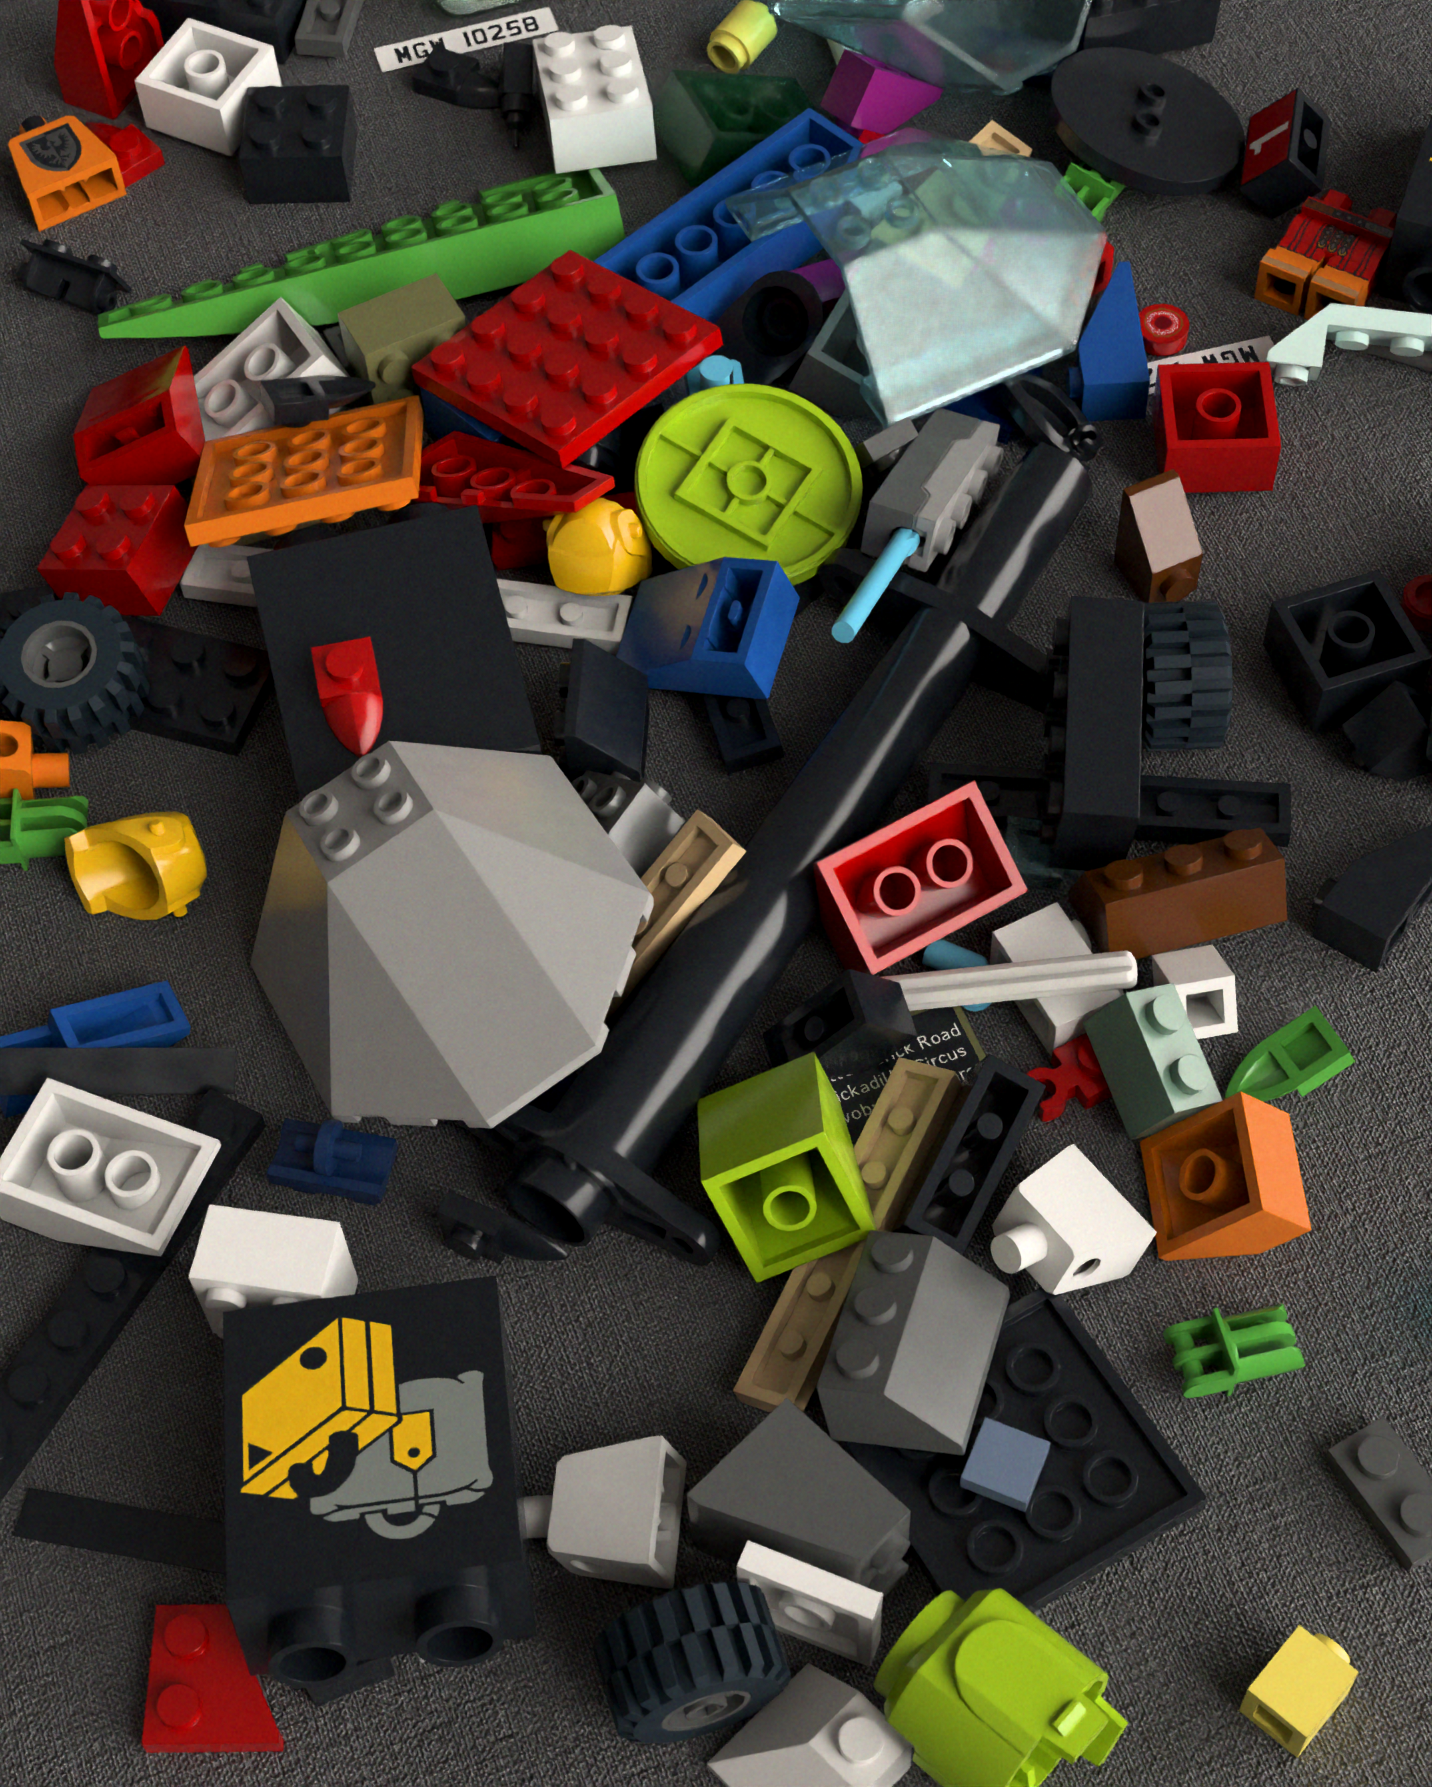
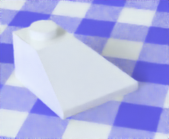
(814, 1737)

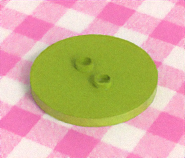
(748, 479)

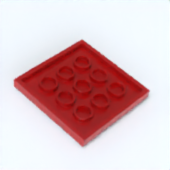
(567, 357)

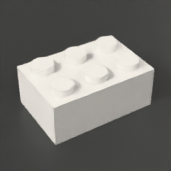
(594, 99)

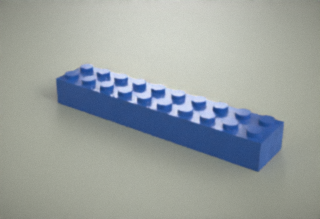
(697, 248)

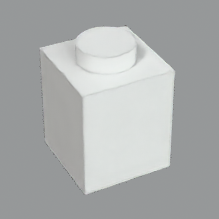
(1203, 986)

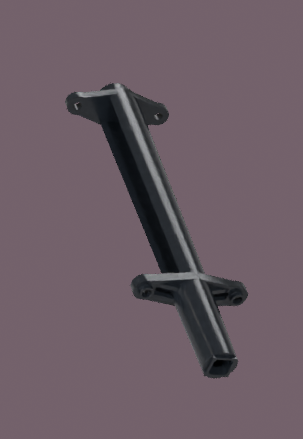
(624, 1108)

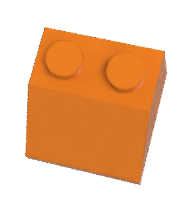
(1225, 1182)

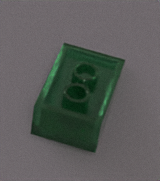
(721, 116)

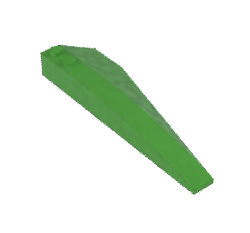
(469, 246)

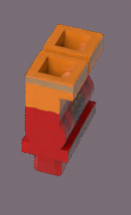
(1327, 256)

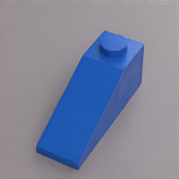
(1111, 359)

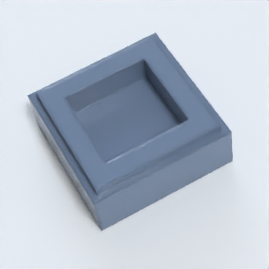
(1005, 1464)

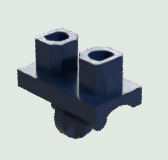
(333, 1161)

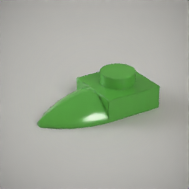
(1292, 1059)

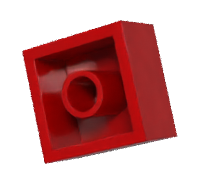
(1217, 425)
(121, 547)

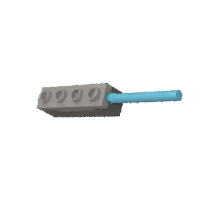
(922, 505)

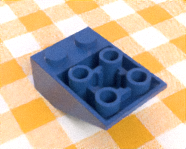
(712, 627)

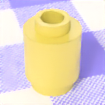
(741, 36)

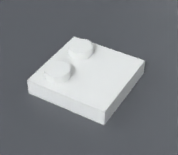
(815, 1603)

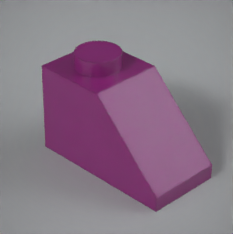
(874, 95)

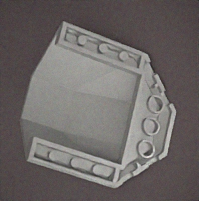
(445, 933)

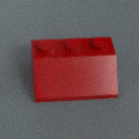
(915, 881)

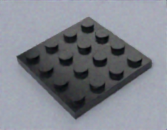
(1099, 1494)

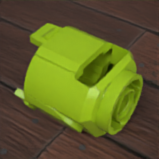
(994, 1694)

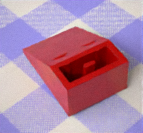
(142, 426)

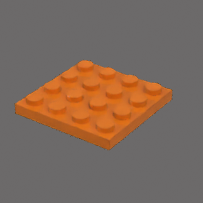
(307, 473)

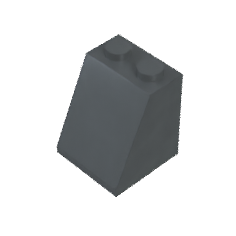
(802, 1499)

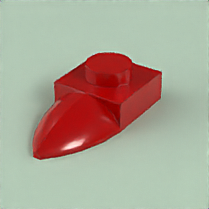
(133, 149)
(350, 692)

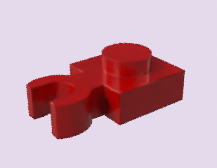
(1074, 1075)

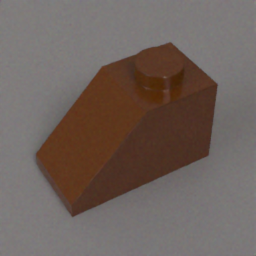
(1158, 540)

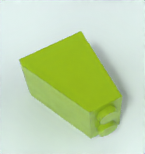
(783, 1168)

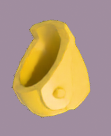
(598, 549)
(137, 865)

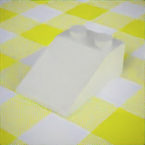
(269, 349)
(100, 1172)

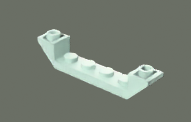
(1353, 328)

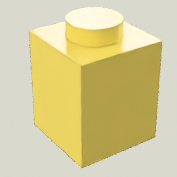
(1299, 1689)

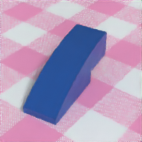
(125, 1019)

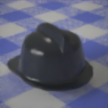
(771, 325)

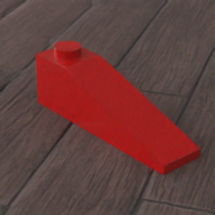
(102, 52)
(503, 480)

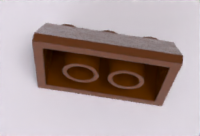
(1183, 894)

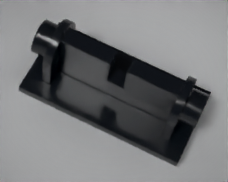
(90, 280)

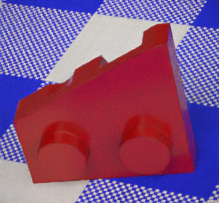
(202, 1687)

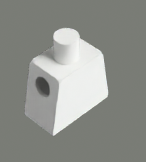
(1069, 1227)
(614, 1512)

